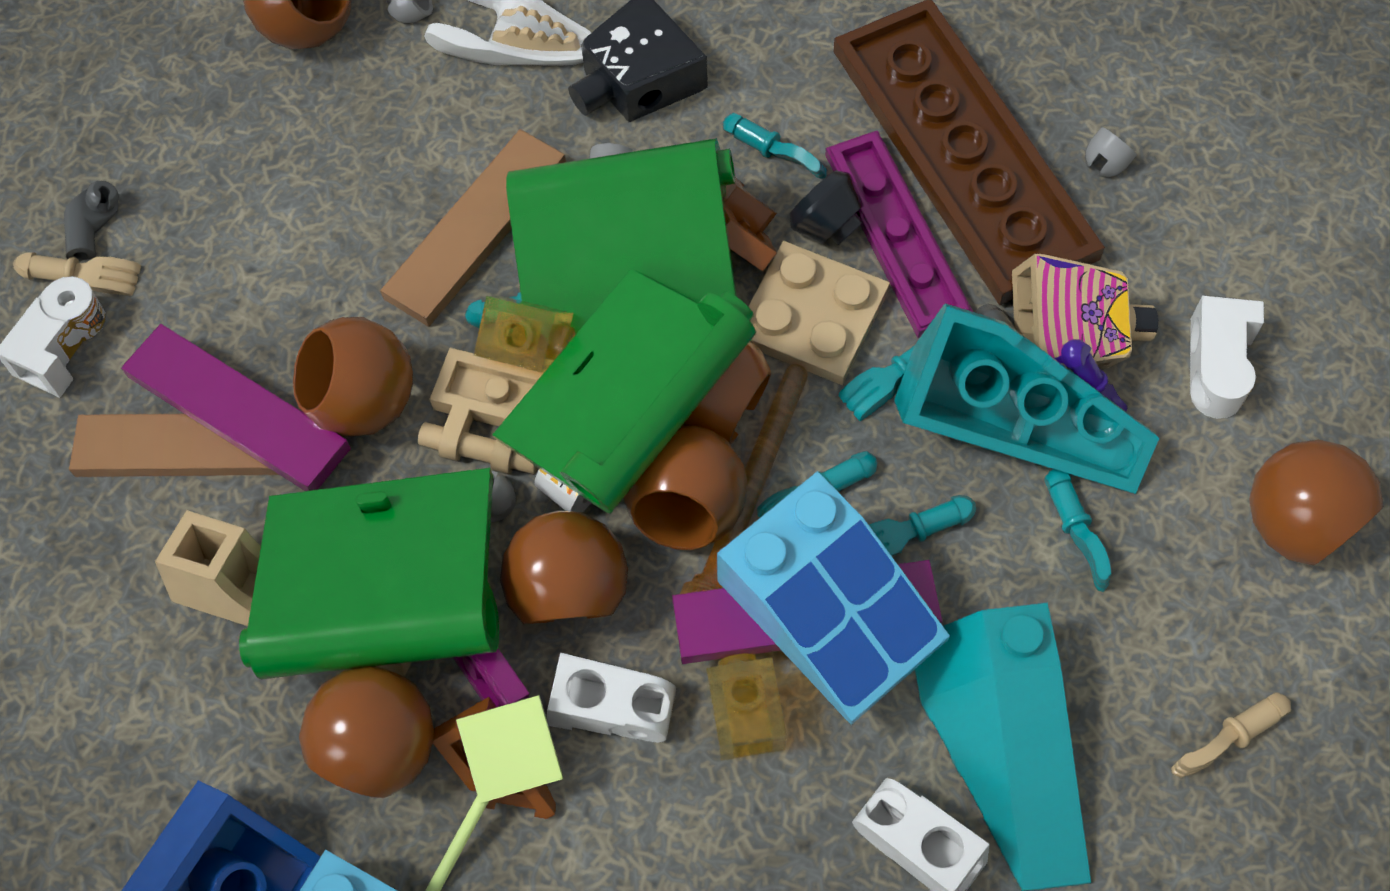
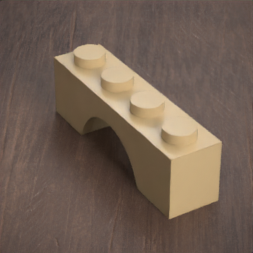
(215, 569)

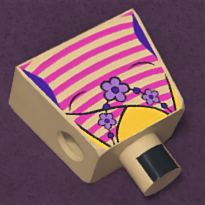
(1080, 301)

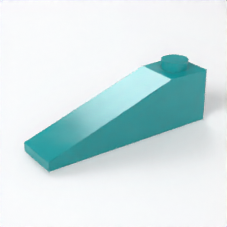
(1006, 394)
(1007, 728)

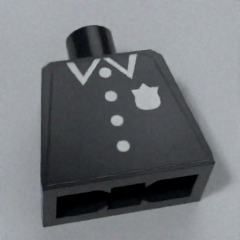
(638, 63)

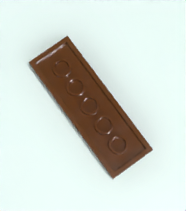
(964, 145)

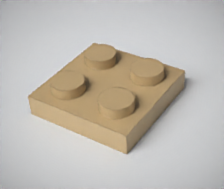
(815, 311)

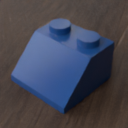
(222, 847)

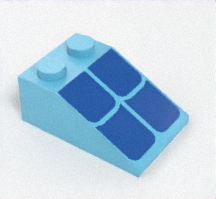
(830, 597)

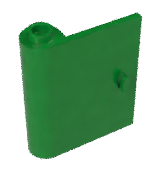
(636, 210)
(626, 386)
(373, 576)

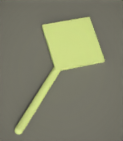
(506, 754)

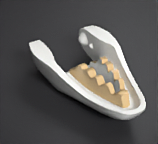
(523, 35)

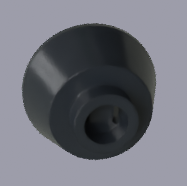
(829, 209)

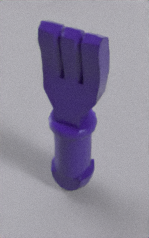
(1078, 358)

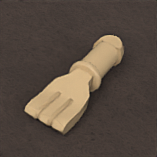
(101, 273)
(1237, 730)

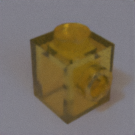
(522, 333)
(746, 706)

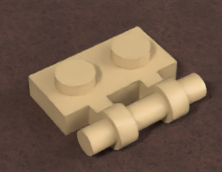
(482, 392)

